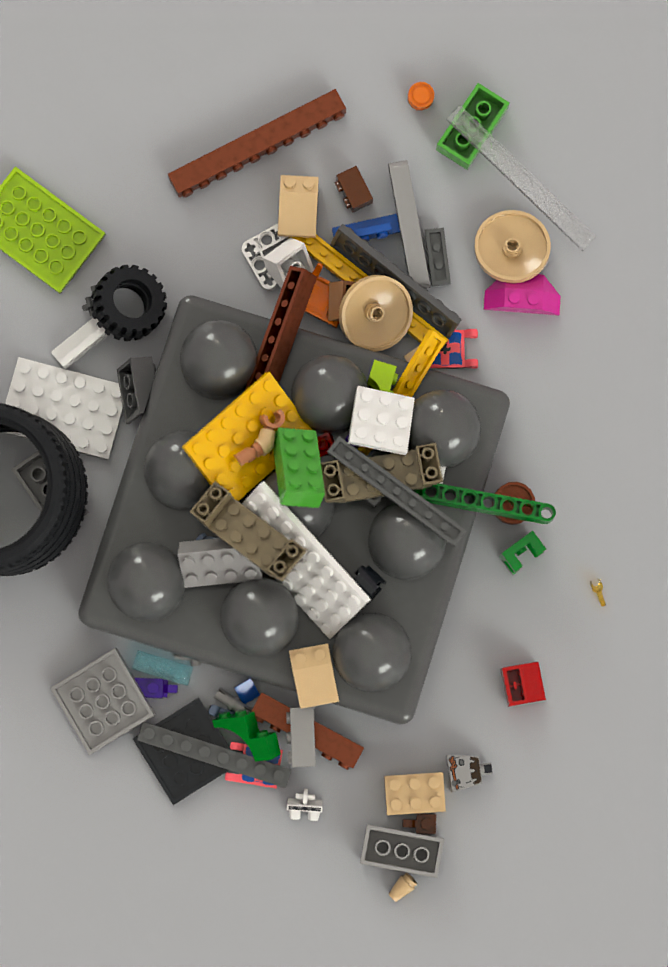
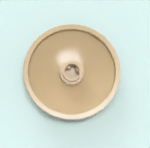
(512, 246)
(376, 312)

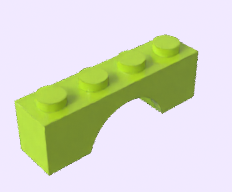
(382, 376)

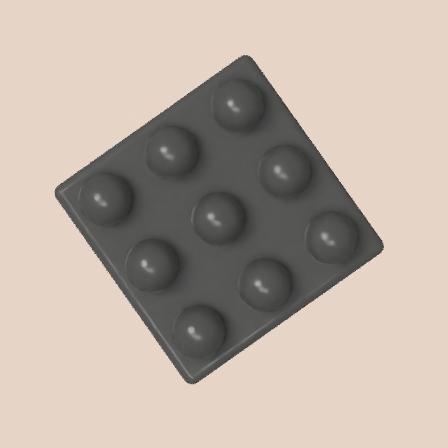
(254, 624)

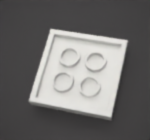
(381, 420)

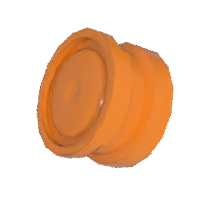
(421, 96)

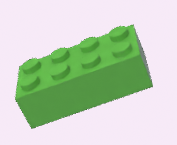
(486, 109)
(298, 468)

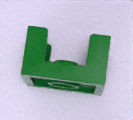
(531, 541)

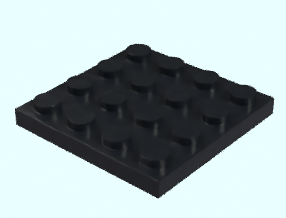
(178, 773)

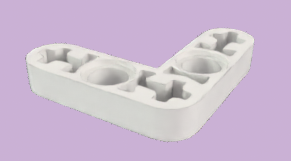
(260, 248)

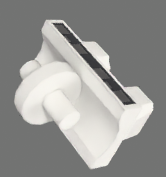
(304, 802)

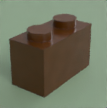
(354, 189)

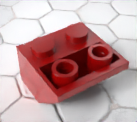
(523, 684)

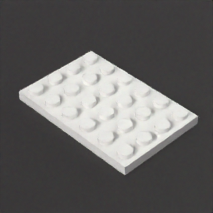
(76, 403)

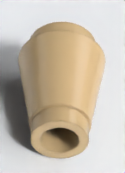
(402, 887)

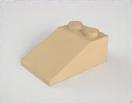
(298, 206)
(314, 675)

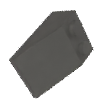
(135, 384)

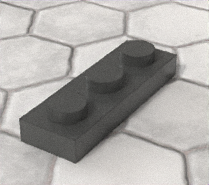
(437, 257)

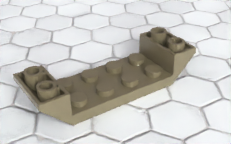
(416, 470)
(247, 532)

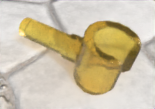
(598, 589)

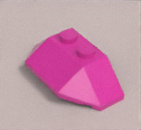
(531, 296)

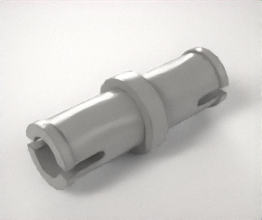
(230, 701)

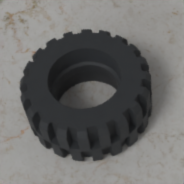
(144, 286)

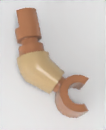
(265, 440)

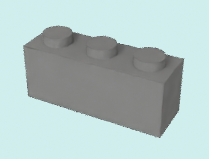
(301, 737)

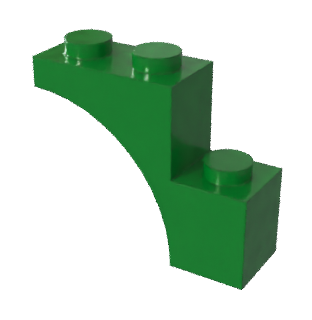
(261, 743)

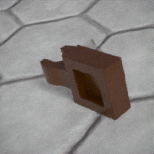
(424, 823)

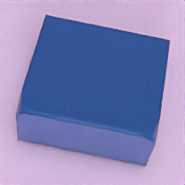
(247, 691)

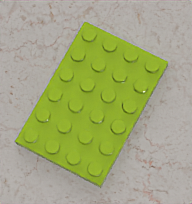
(43, 231)

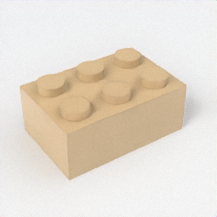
(414, 793)

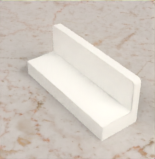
(79, 343)

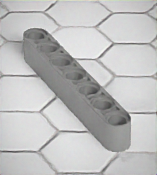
(408, 222)

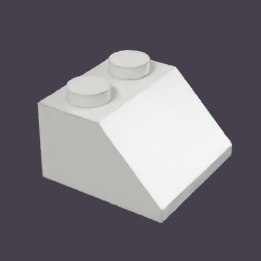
(285, 255)

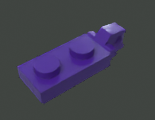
(156, 687)

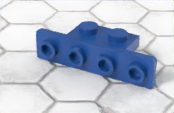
(374, 228)

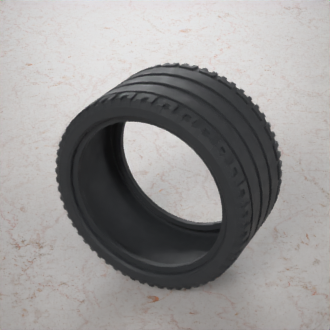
(64, 497)

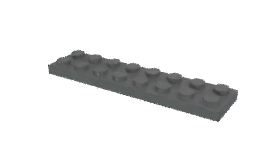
(374, 263)

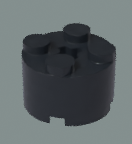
(369, 581)

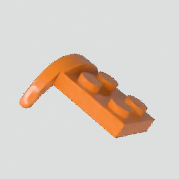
(319, 300)

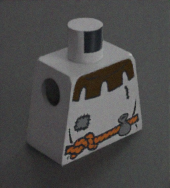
(466, 771)

